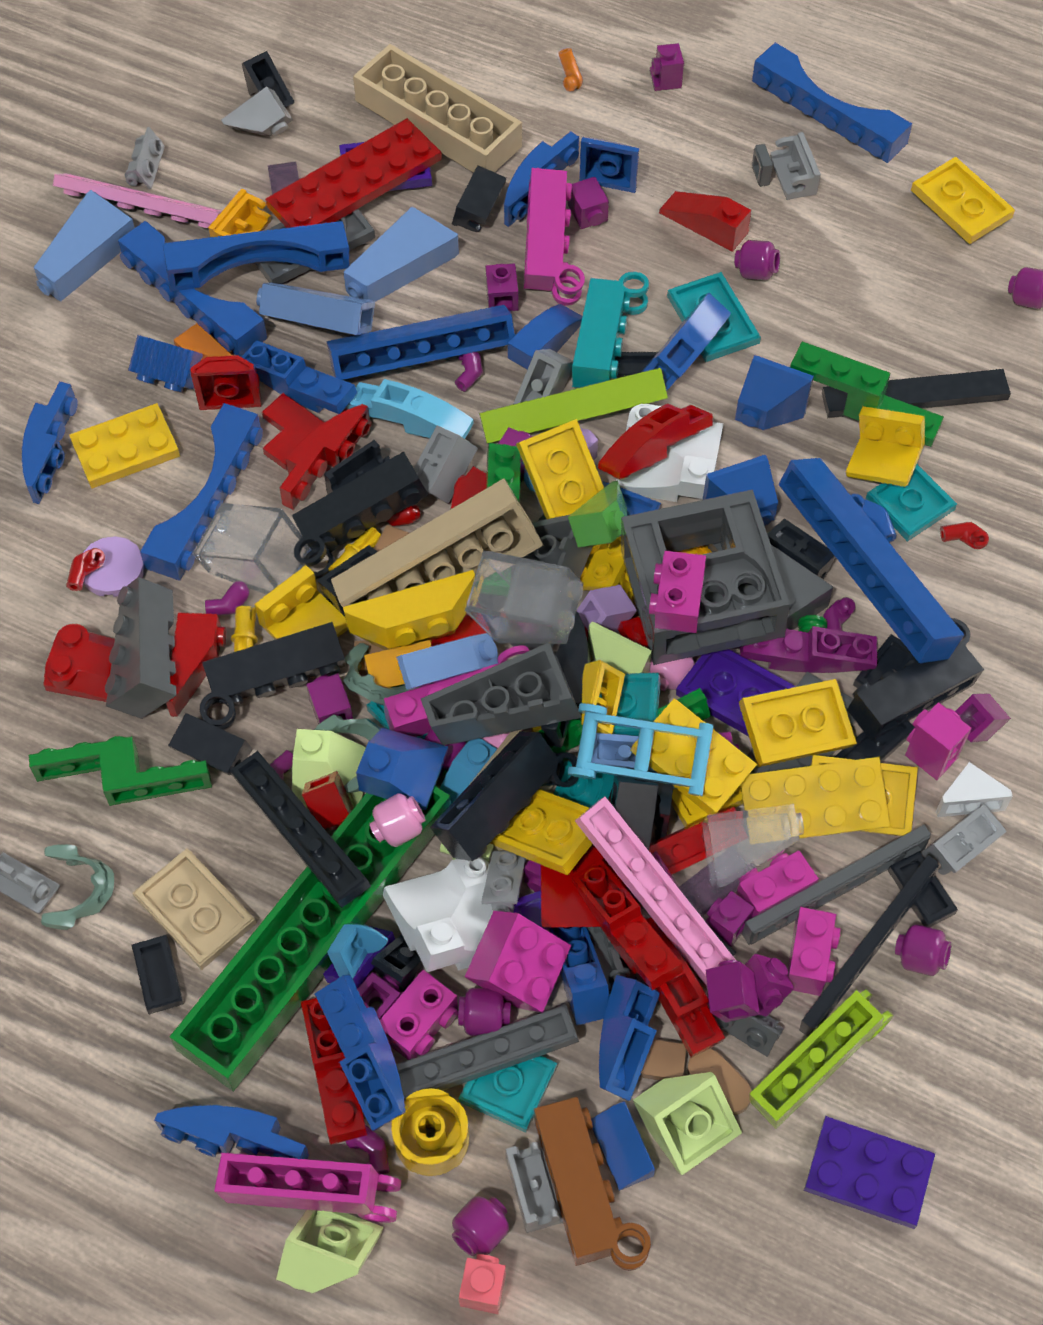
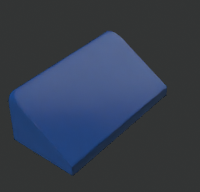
(622, 1146)

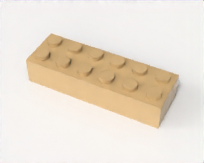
(444, 111)
(443, 547)

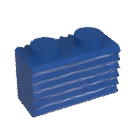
(164, 362)

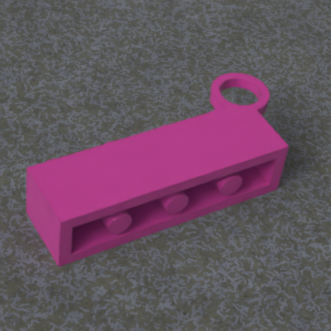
(546, 236)
(405, 710)
(305, 1185)

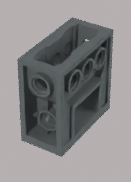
(741, 584)

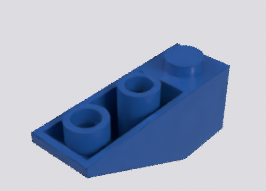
(582, 976)

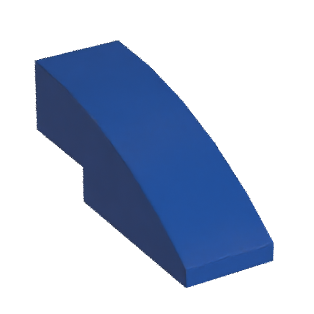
(546, 331)
(626, 1036)

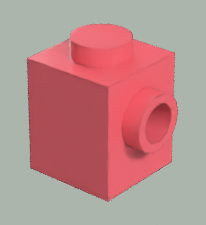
(482, 1284)

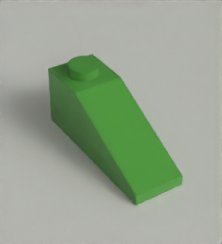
(600, 517)

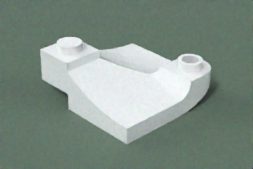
(682, 470)
(443, 913)

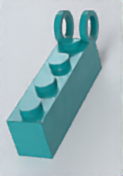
(601, 328)

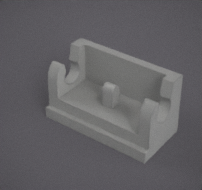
(795, 167)
(443, 462)
(965, 840)
(533, 1187)

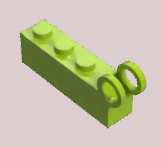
(818, 1057)

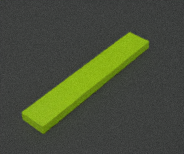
(575, 404)

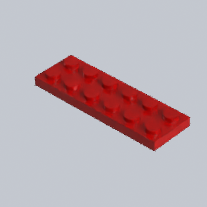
(355, 177)

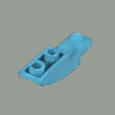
(411, 407)

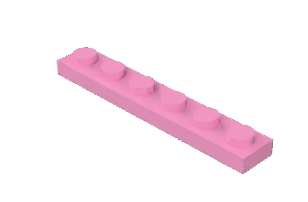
(130, 198)
(653, 887)

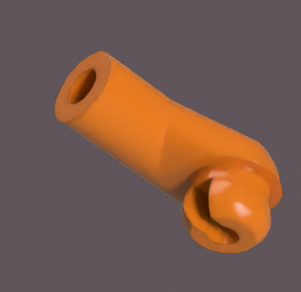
(573, 76)

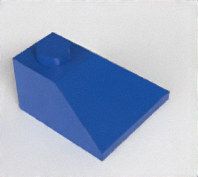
(610, 162)
(772, 395)
(742, 477)
(400, 765)

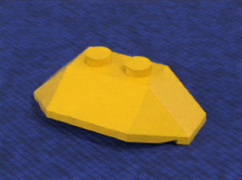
(412, 613)

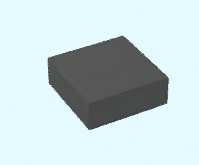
(762, 165)

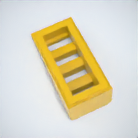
(612, 680)

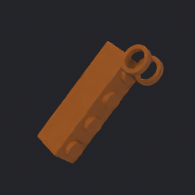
(580, 1189)

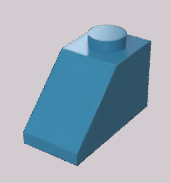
(466, 767)

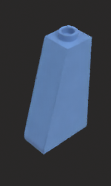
(82, 246)
(400, 256)
(316, 308)

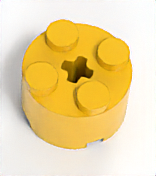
(451, 1140)

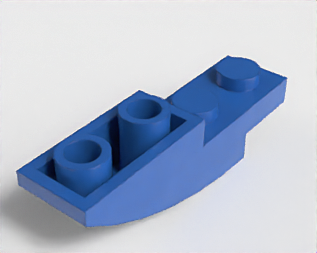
(543, 156)
(689, 339)
(304, 385)
(42, 438)
(366, 1050)
(219, 1127)

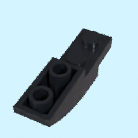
(572, 661)

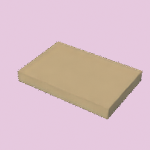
(194, 908)

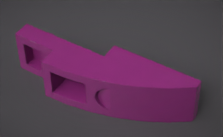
(816, 651)

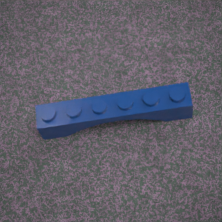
(872, 129)
(198, 260)
(229, 322)
(173, 541)

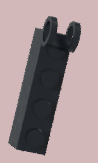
(356, 509)
(270, 666)
(916, 687)
(499, 794)

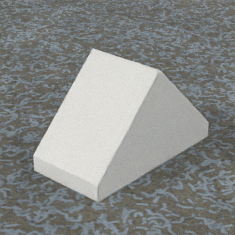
(971, 791)

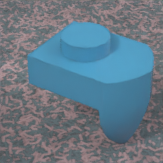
(352, 946)

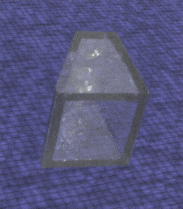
(250, 546)
(524, 599)
(747, 840)

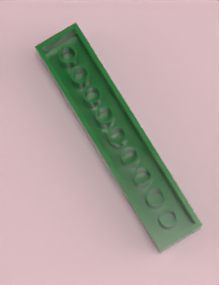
(289, 951)

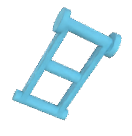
(597, 714)

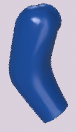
(878, 516)

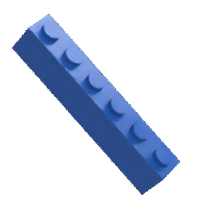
(420, 342)

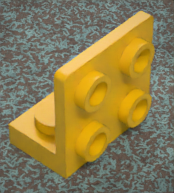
(887, 446)
(606, 568)
(297, 607)

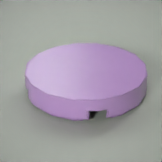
(120, 567)

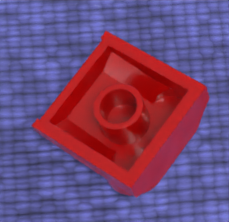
(226, 381)
(79, 663)

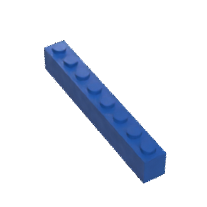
(871, 560)

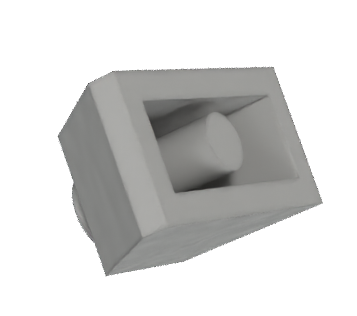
(260, 115)
(545, 375)

